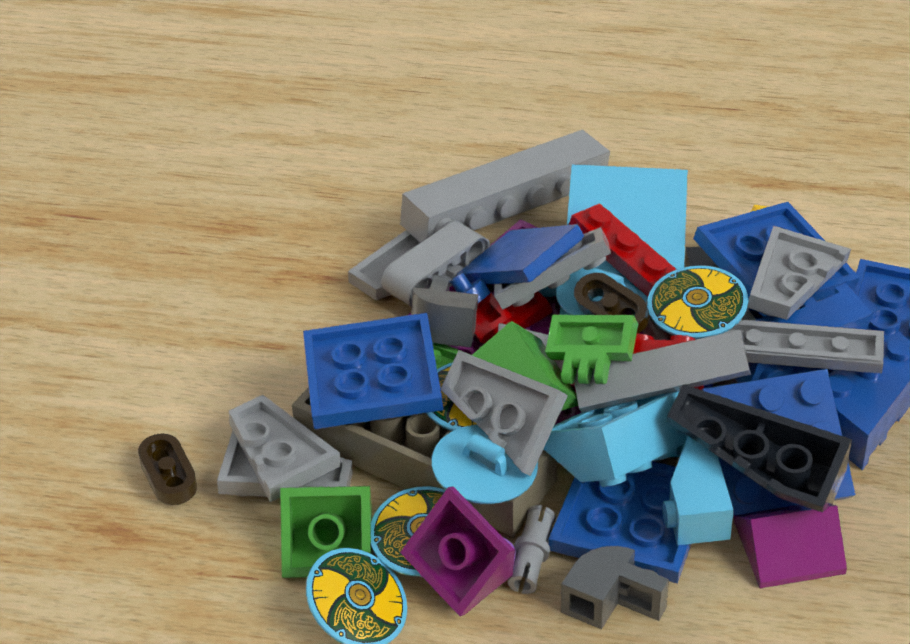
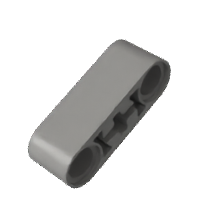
(438, 255)

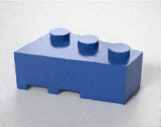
(839, 310)
(873, 401)

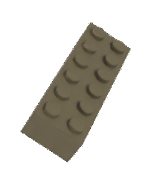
(402, 454)

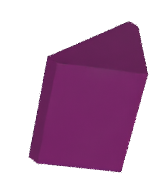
(792, 544)
(459, 553)

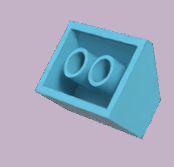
(616, 439)

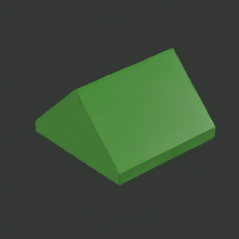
(525, 355)
(322, 521)

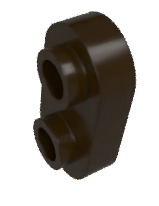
(615, 301)
(167, 469)

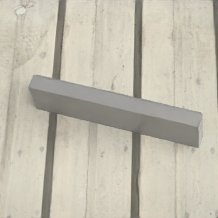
(812, 346)
(666, 370)

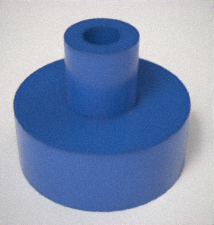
(463, 285)

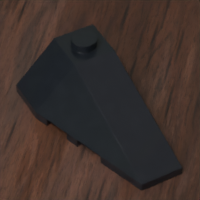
(774, 451)

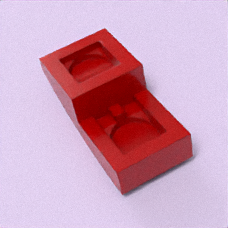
(491, 314)

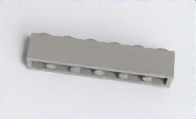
(500, 187)

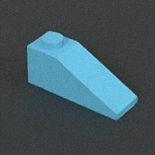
(698, 498)

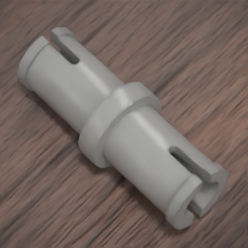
(531, 549)

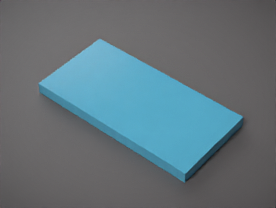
(642, 198)

